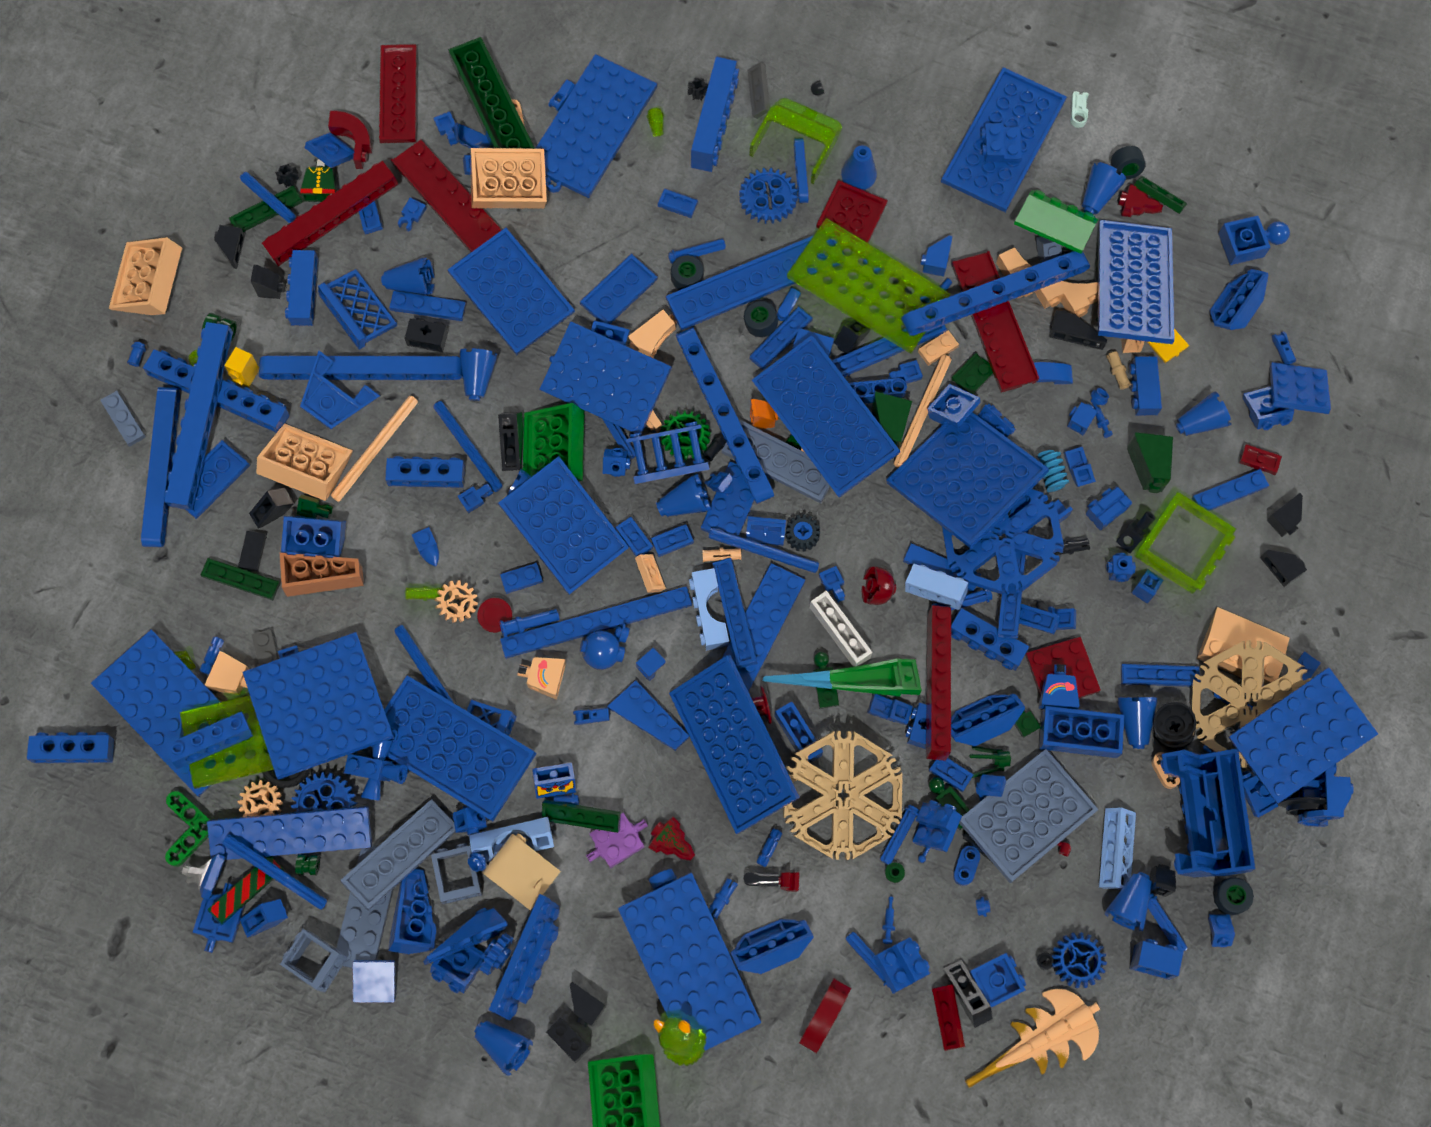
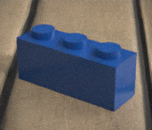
(1145, 386)
(796, 729)

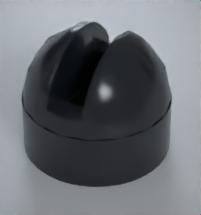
(817, 88)
(1041, 959)

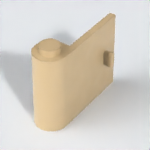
(518, 870)

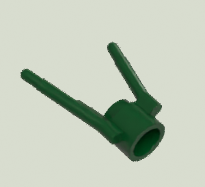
(999, 758)

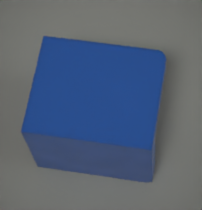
(1062, 512)
(650, 664)

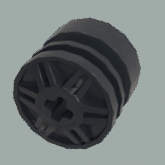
(1181, 718)

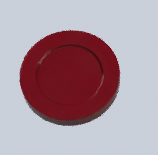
(492, 612)

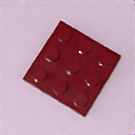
(853, 210)
(1068, 653)

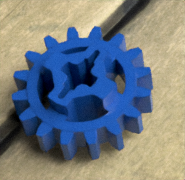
(496, 954)

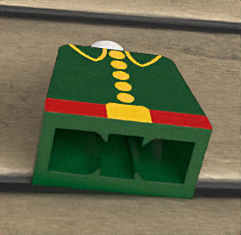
(318, 183)

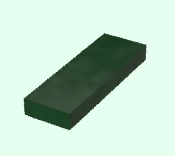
(1160, 194)

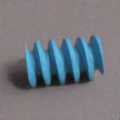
(1054, 477)

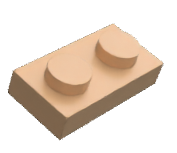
(937, 347)
(650, 573)

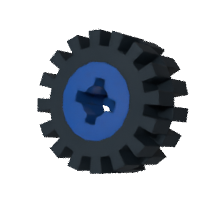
(799, 539)

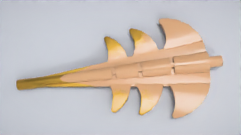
(1071, 1021)

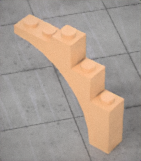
(1073, 296)
(647, 341)

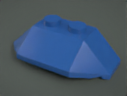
(1240, 300)
(986, 719)
(772, 945)

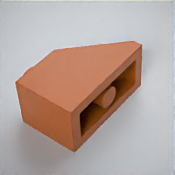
(762, 414)

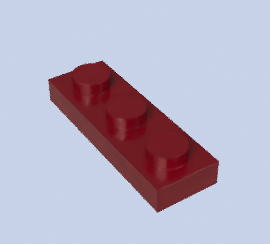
(948, 1017)

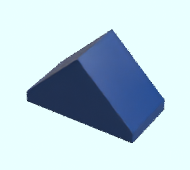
(1147, 586)

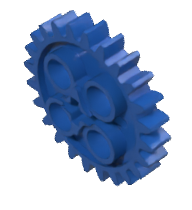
(751, 198)
(339, 793)

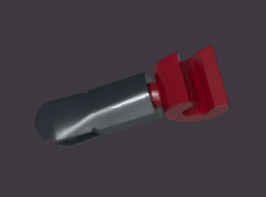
(787, 881)

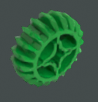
(678, 422)

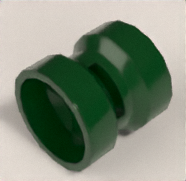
(307, 864)

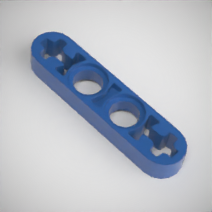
(801, 174)

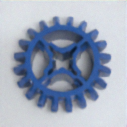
(1083, 968)

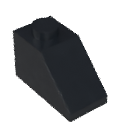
(230, 243)
(266, 283)
(851, 336)
(271, 507)
(1287, 517)
(1284, 566)
(1162, 880)
(585, 1006)

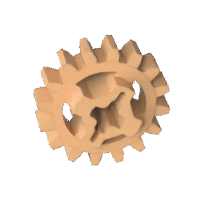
(457, 608)
(263, 794)

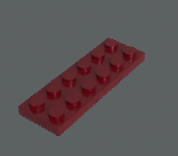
(398, 93)

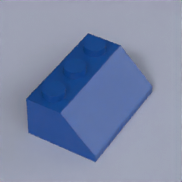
(312, 536)

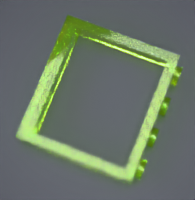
(1170, 571)

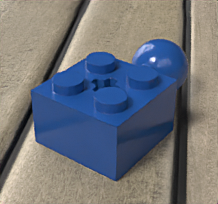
(1248, 241)

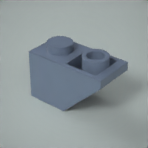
(1047, 249)

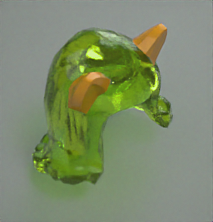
(680, 1041)

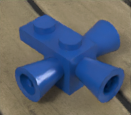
(376, 770)

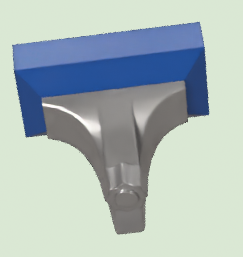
(206, 875)

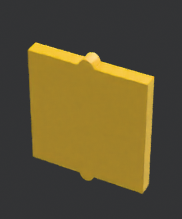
(1169, 351)

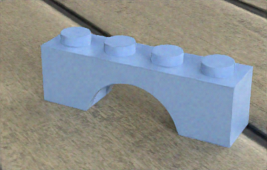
(714, 633)
(490, 842)

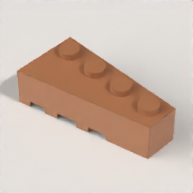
(318, 574)

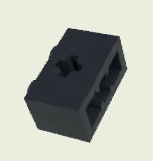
(426, 335)
(568, 1040)

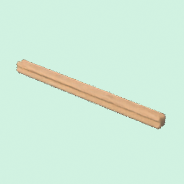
(922, 411)
(374, 448)

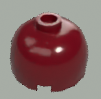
(879, 586)

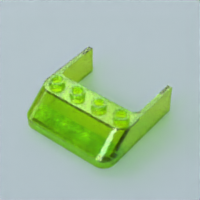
(804, 121)

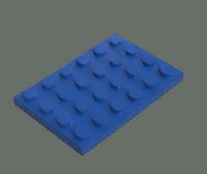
(511, 291)
(605, 378)
(563, 525)
(1303, 735)

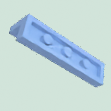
(1114, 848)

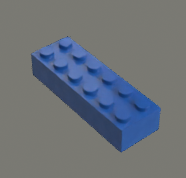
(714, 114)

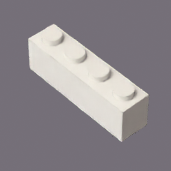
(840, 629)

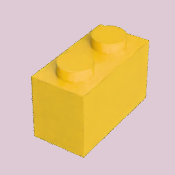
(242, 367)

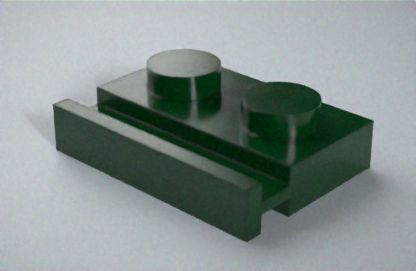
(973, 374)

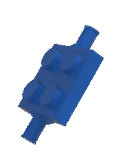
(210, 928)

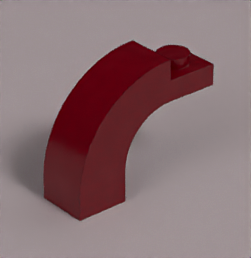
(348, 125)
(825, 1015)

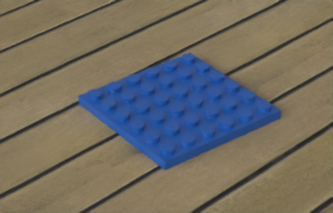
(967, 478)
(317, 705)

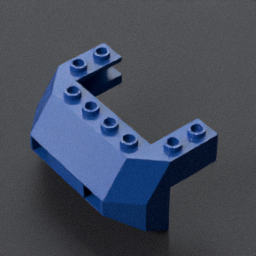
(1213, 813)

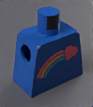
(1059, 690)

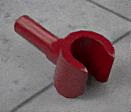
(1065, 848)

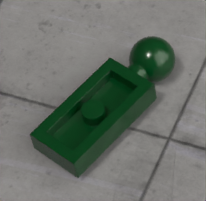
(826, 697)
(947, 796)

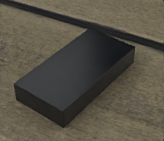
(252, 551)

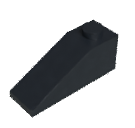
(1074, 330)
(511, 440)
(969, 994)

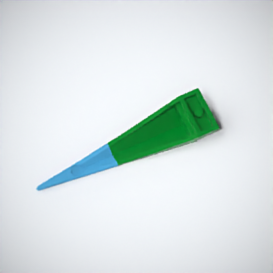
(884, 678)

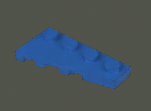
(645, 713)

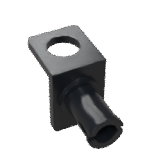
(1137, 531)

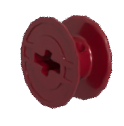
(762, 705)

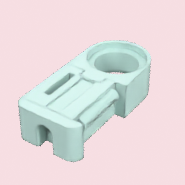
(1078, 107)

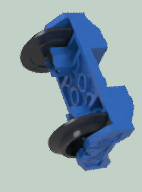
(1320, 799)

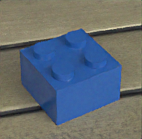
(1156, 959)

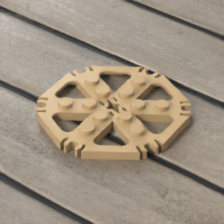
(1234, 693)
(855, 786)

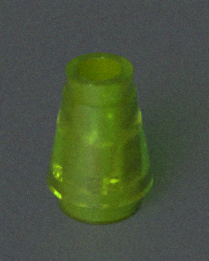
(656, 121)

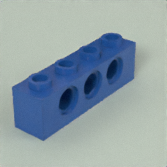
(415, 478)
(983, 629)
(209, 740)
(101, 753)

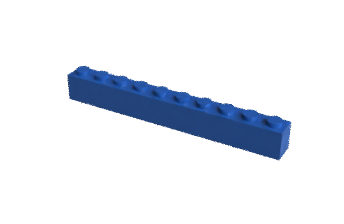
(198, 416)

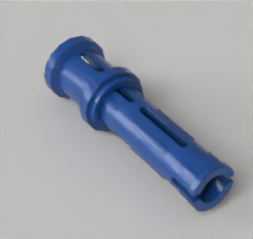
(520, 624)

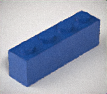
(302, 287)

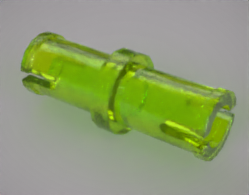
(422, 593)

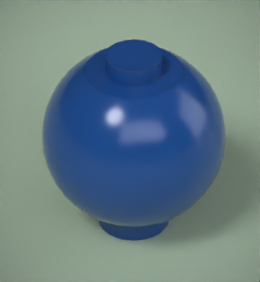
(601, 650)

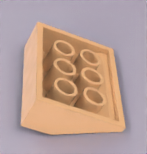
(508, 178)
(146, 276)
(303, 461)
(1229, 630)

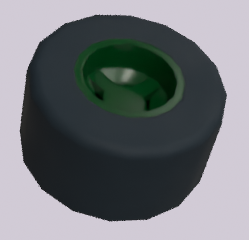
(1128, 161)
(684, 267)
(760, 318)
(1239, 892)

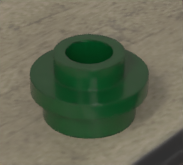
(890, 877)

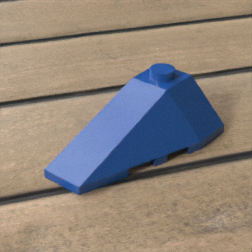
(412, 920)
(481, 927)

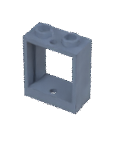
(460, 894)
(329, 969)

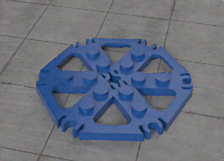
(1005, 549)

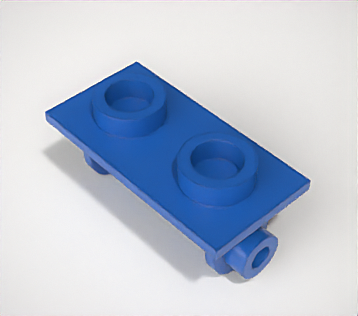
(992, 417)

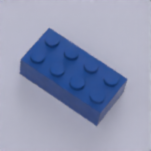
(1081, 732)

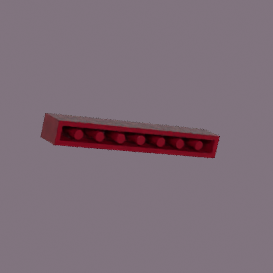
(330, 212)
(938, 683)

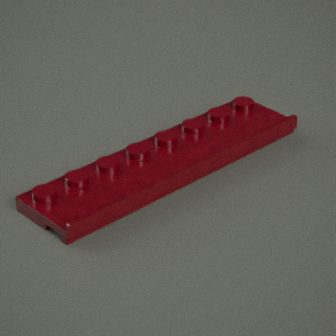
(445, 195)
(997, 327)

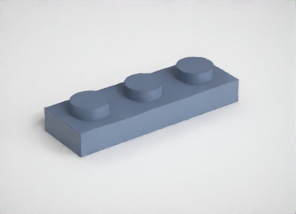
(123, 418)

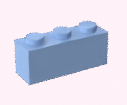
(936, 586)

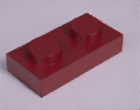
(1260, 459)

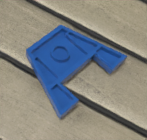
(327, 401)

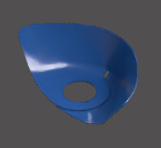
(470, 137)

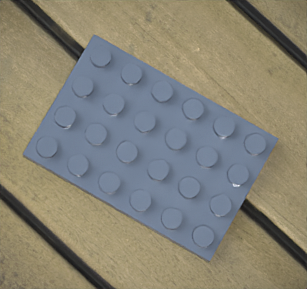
(1030, 818)

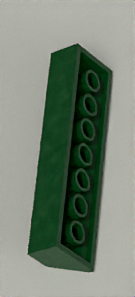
(489, 96)

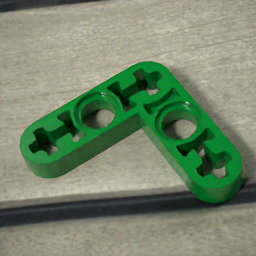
(194, 824)

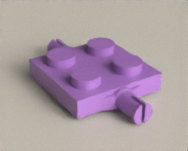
(617, 846)

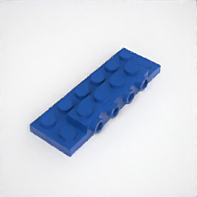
(527, 959)

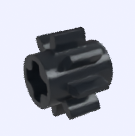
(697, 89)
(287, 175)

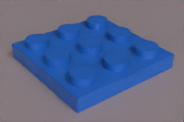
(1299, 388)

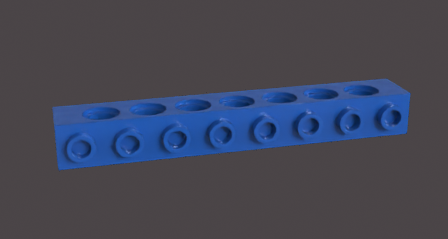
(273, 421)

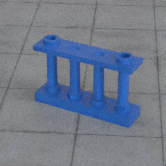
(661, 470)

